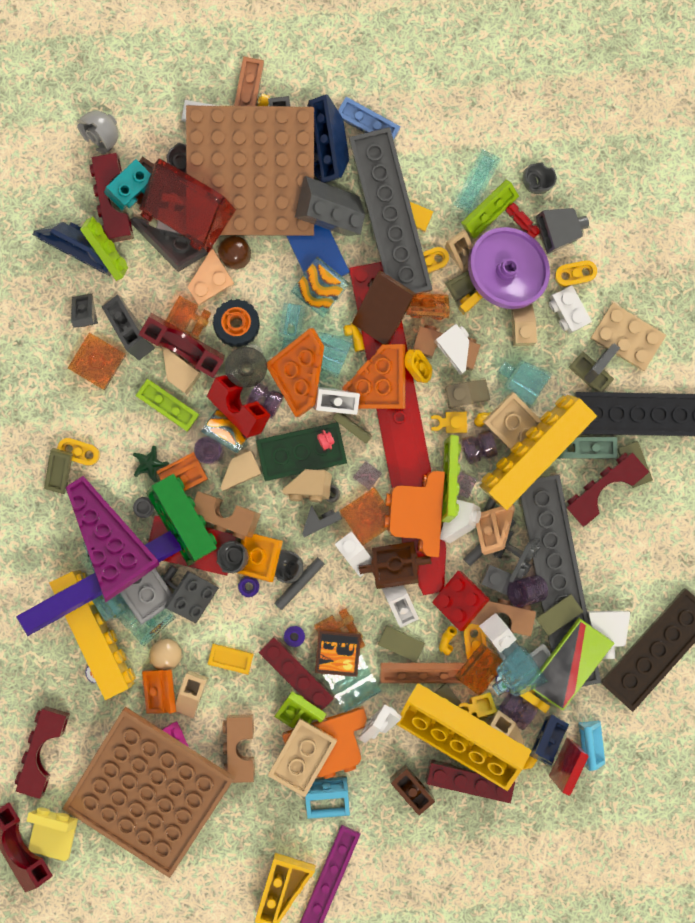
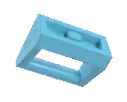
(592, 744)
(328, 789)

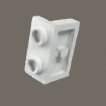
(570, 310)
(381, 722)

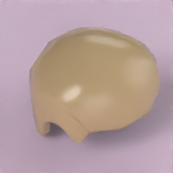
(165, 654)

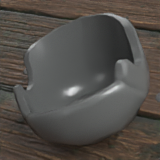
(177, 157)
(545, 176)
(232, 557)
(293, 568)

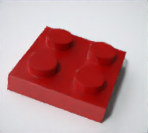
(460, 600)

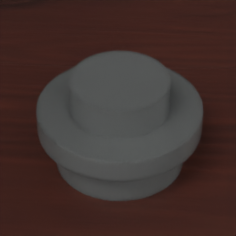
(143, 507)

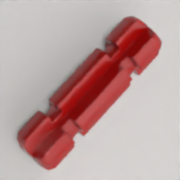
(522, 220)

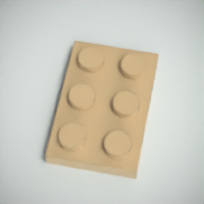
(635, 337)
(511, 420)
(302, 757)

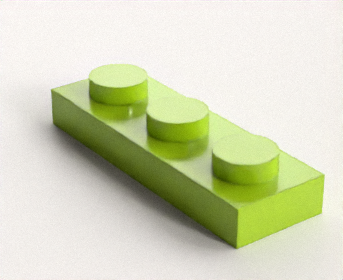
(490, 209)
(104, 248)
(167, 405)

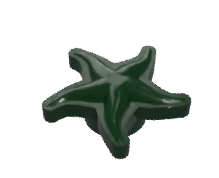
(149, 464)

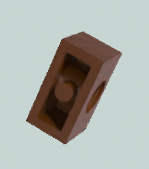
(412, 790)

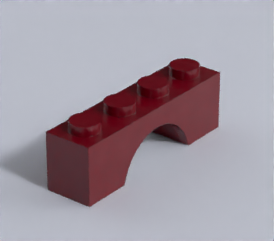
(115, 224)
(168, 336)
(627, 470)
(296, 674)
(34, 778)
(465, 781)
(27, 867)

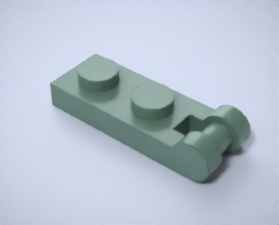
(592, 448)

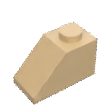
(524, 326)
(241, 469)

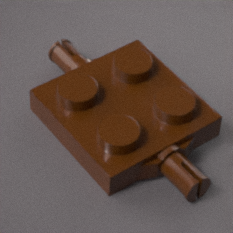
(395, 565)

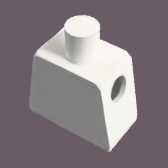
(611, 624)

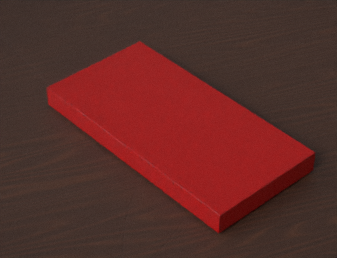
(208, 562)
(568, 766)

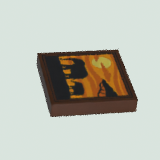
(338, 653)

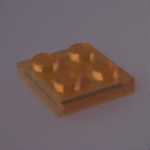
(429, 305)
(96, 361)
(366, 516)
(479, 670)

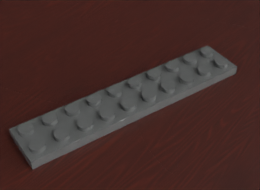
(556, 561)

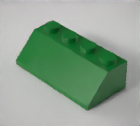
(181, 519)

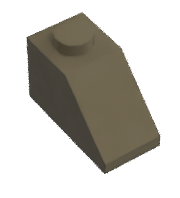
(467, 393)

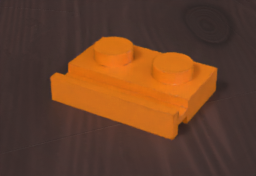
(187, 469)
(159, 691)

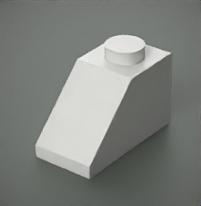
(455, 347)
(336, 401)
(465, 521)
(353, 552)
(400, 605)
(497, 633)

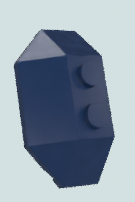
(329, 140)
(72, 242)

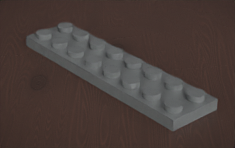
(390, 209)

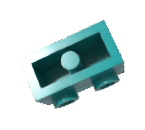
(128, 185)

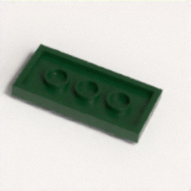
(299, 450)

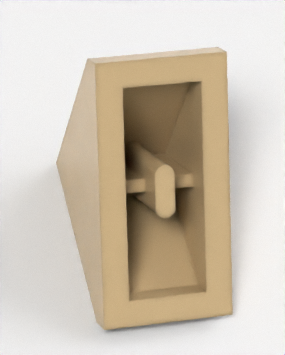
(459, 249)

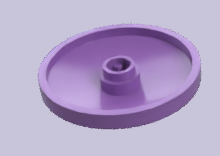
(508, 268)

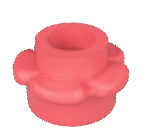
(325, 440)

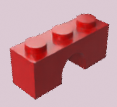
(247, 418)

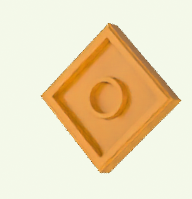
(263, 557)

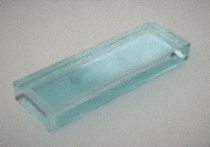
(477, 181)

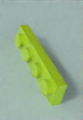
(451, 487)

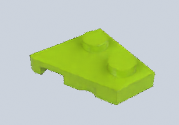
(297, 707)

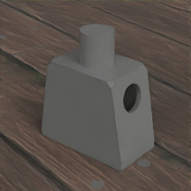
(560, 227)

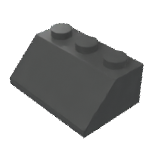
(330, 207)

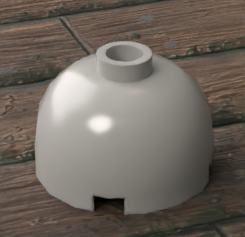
(99, 127)

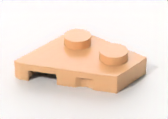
(209, 279)
(494, 528)

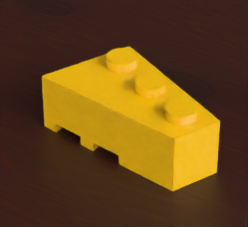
(283, 885)

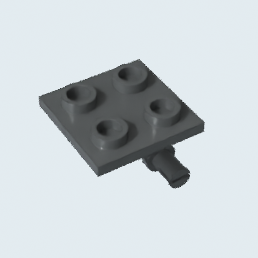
(525, 556)
(190, 595)

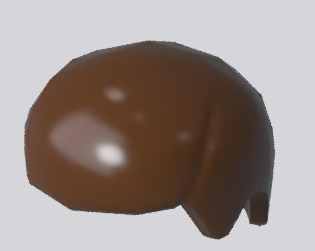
(234, 252)

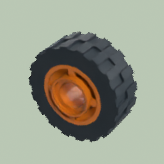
(236, 310)

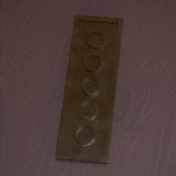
(654, 652)

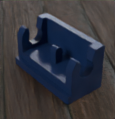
(549, 739)

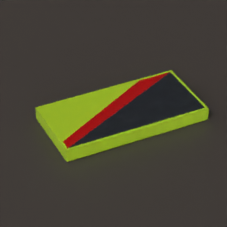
(572, 663)

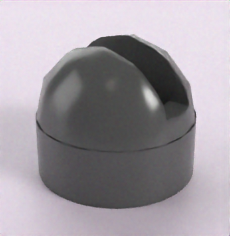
(336, 491)

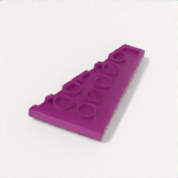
(112, 546)

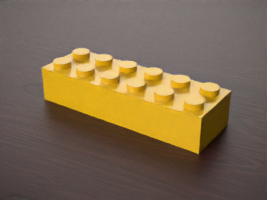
(537, 450)
(97, 642)
(463, 737)

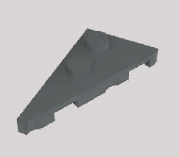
(169, 245)

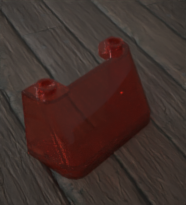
(185, 205)

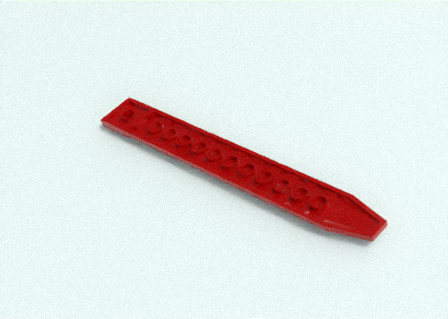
(402, 433)

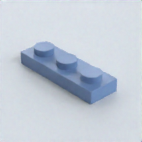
(364, 118)

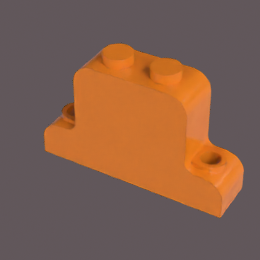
(417, 512)
(346, 750)

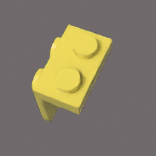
(51, 833)

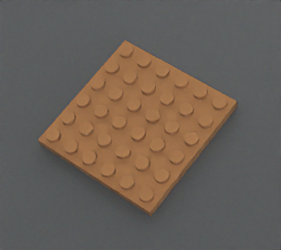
(255, 162)
(148, 792)

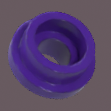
(241, 586)
(294, 629)

